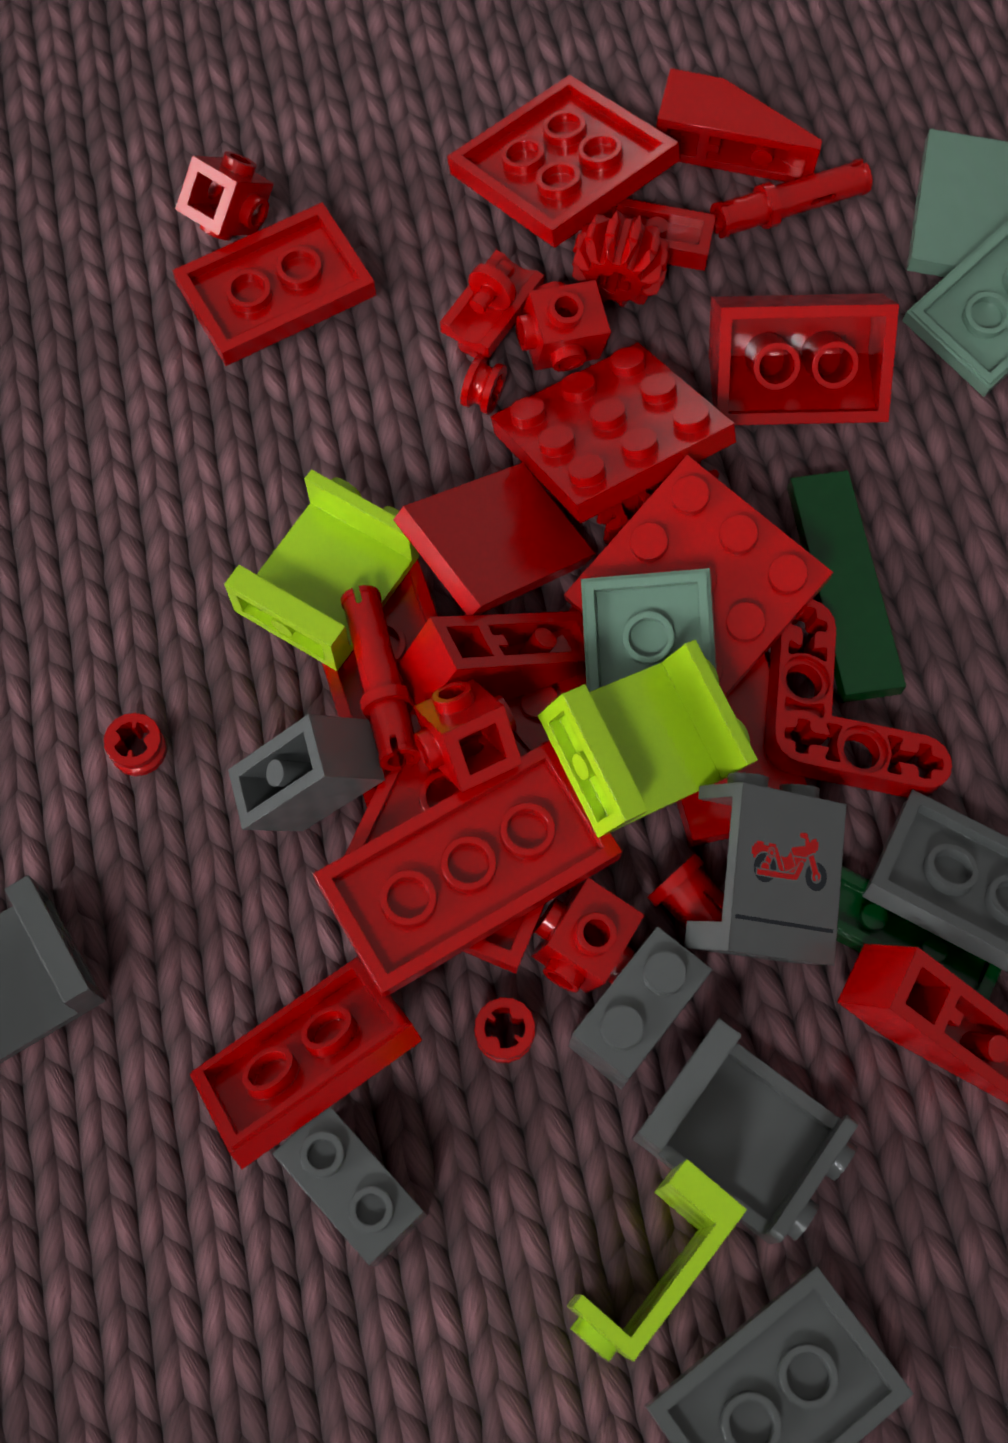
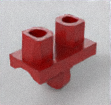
(489, 305)

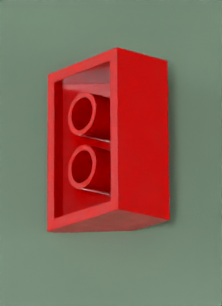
(803, 358)

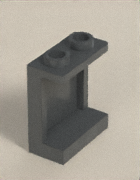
(749, 1134)

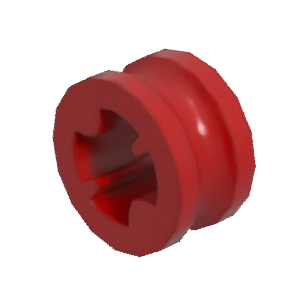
(483, 385)
(116, 747)
(518, 1015)

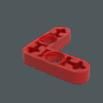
(815, 722)

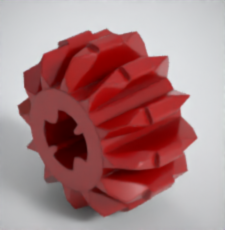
(621, 257)

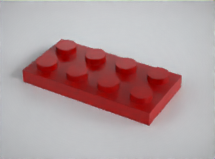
(464, 870)

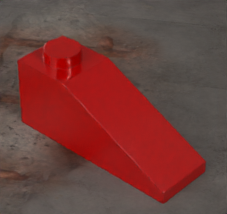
(732, 130)
(498, 651)
(930, 1014)

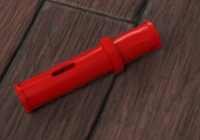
(772, 203)
(385, 699)

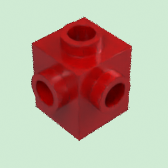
(225, 195)
(563, 325)
(466, 734)
(586, 937)

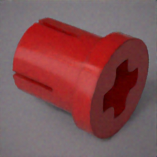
(690, 894)

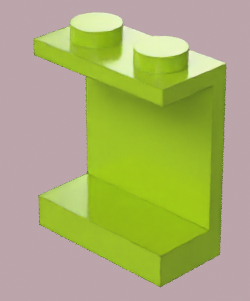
(328, 550)
(647, 739)
(714, 1217)

